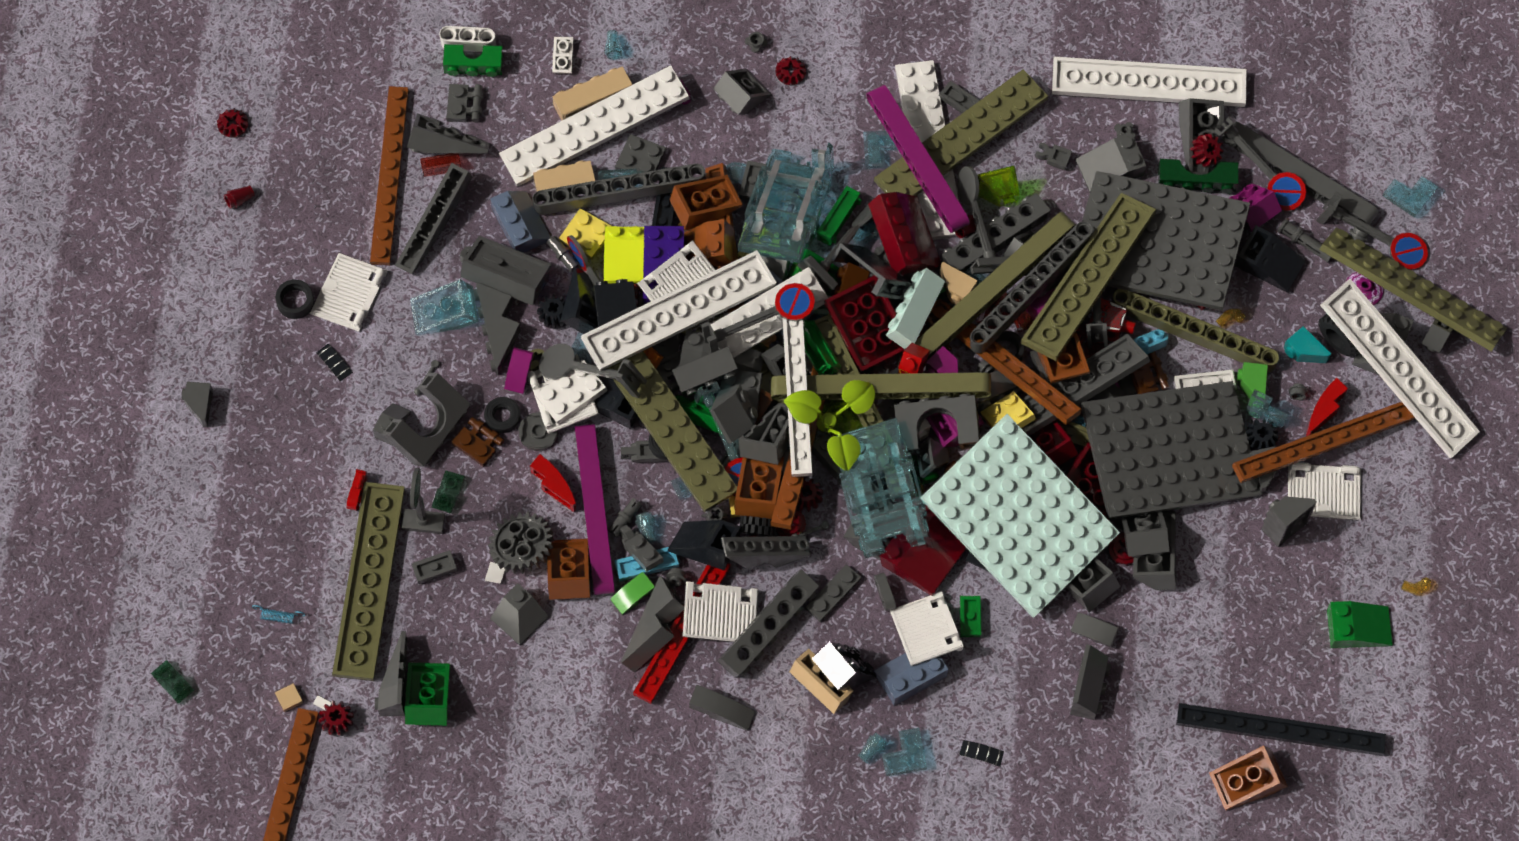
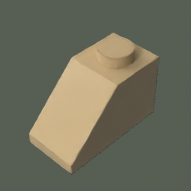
(956, 283)

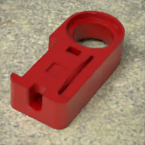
(356, 490)

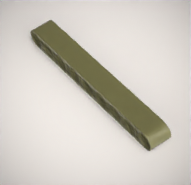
(1188, 322)

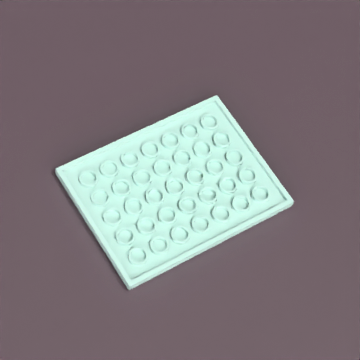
(1019, 515)

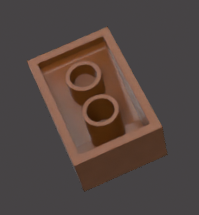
(704, 200)
(714, 240)
(1068, 365)
(758, 488)
(568, 569)
(1248, 778)

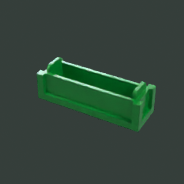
(838, 216)
(819, 350)
(698, 413)

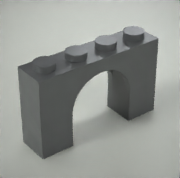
(449, 407)
(961, 409)

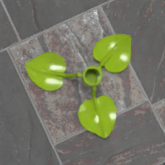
(805, 406)

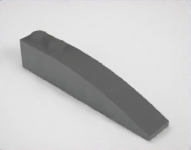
(434, 218)

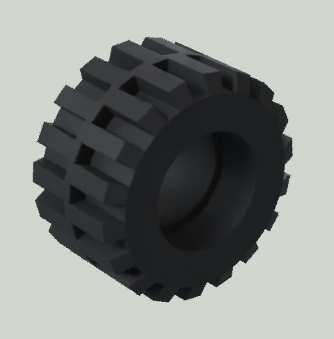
(1336, 337)

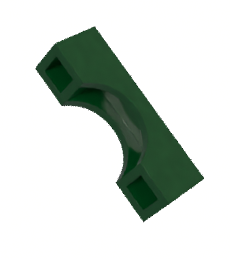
(1222, 178)

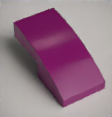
(518, 370)

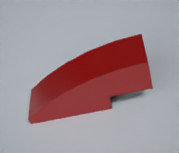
(1326, 406)
(553, 482)

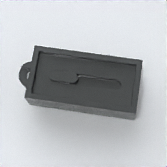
(504, 269)

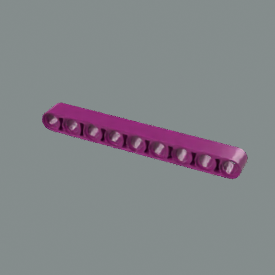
(917, 159)
(594, 510)

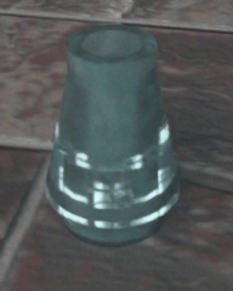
(613, 46)
(646, 526)
(872, 747)

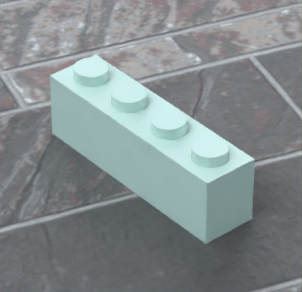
(915, 308)

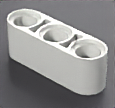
(460, 33)

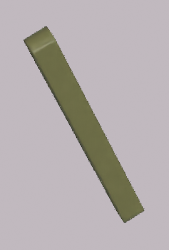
(996, 284)
(894, 385)

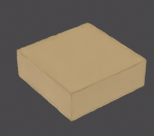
(288, 697)

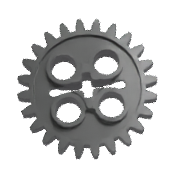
(521, 542)

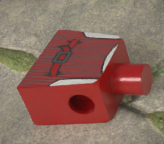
(1115, 318)

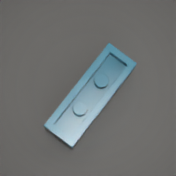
(628, 568)

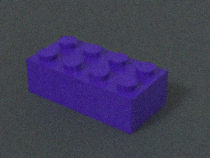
(659, 246)

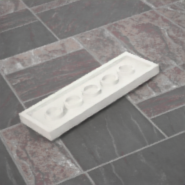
(753, 335)

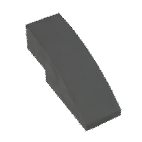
(721, 708)

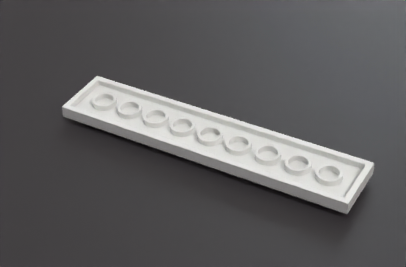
(1147, 81)
(924, 112)
(594, 125)
(678, 310)
(1400, 368)

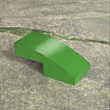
(632, 593)

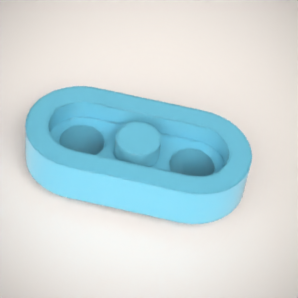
(1152, 341)

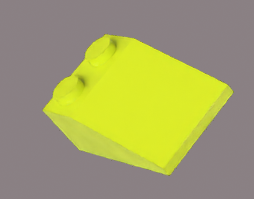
(623, 254)

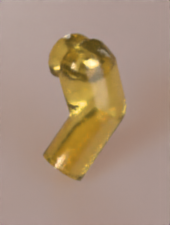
(1230, 314)
(1418, 588)

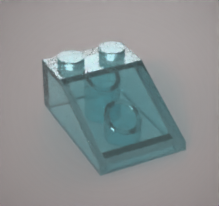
(444, 308)

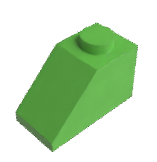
(1252, 377)

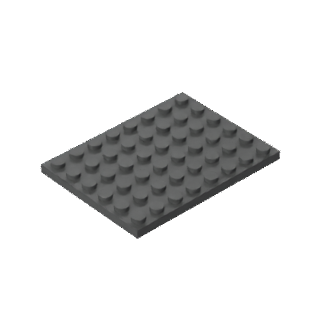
(1186, 246)
(1168, 449)

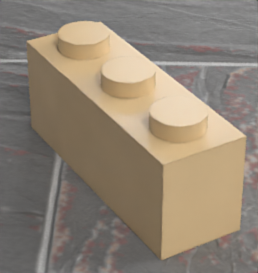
(564, 175)
(814, 679)

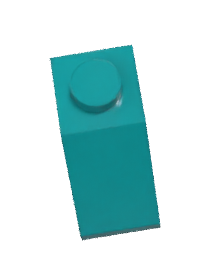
(1306, 348)

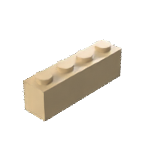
(591, 92)

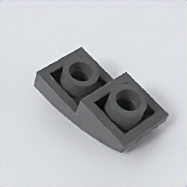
(1095, 629)

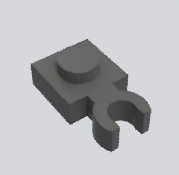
(1056, 156)

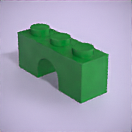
(488, 63)

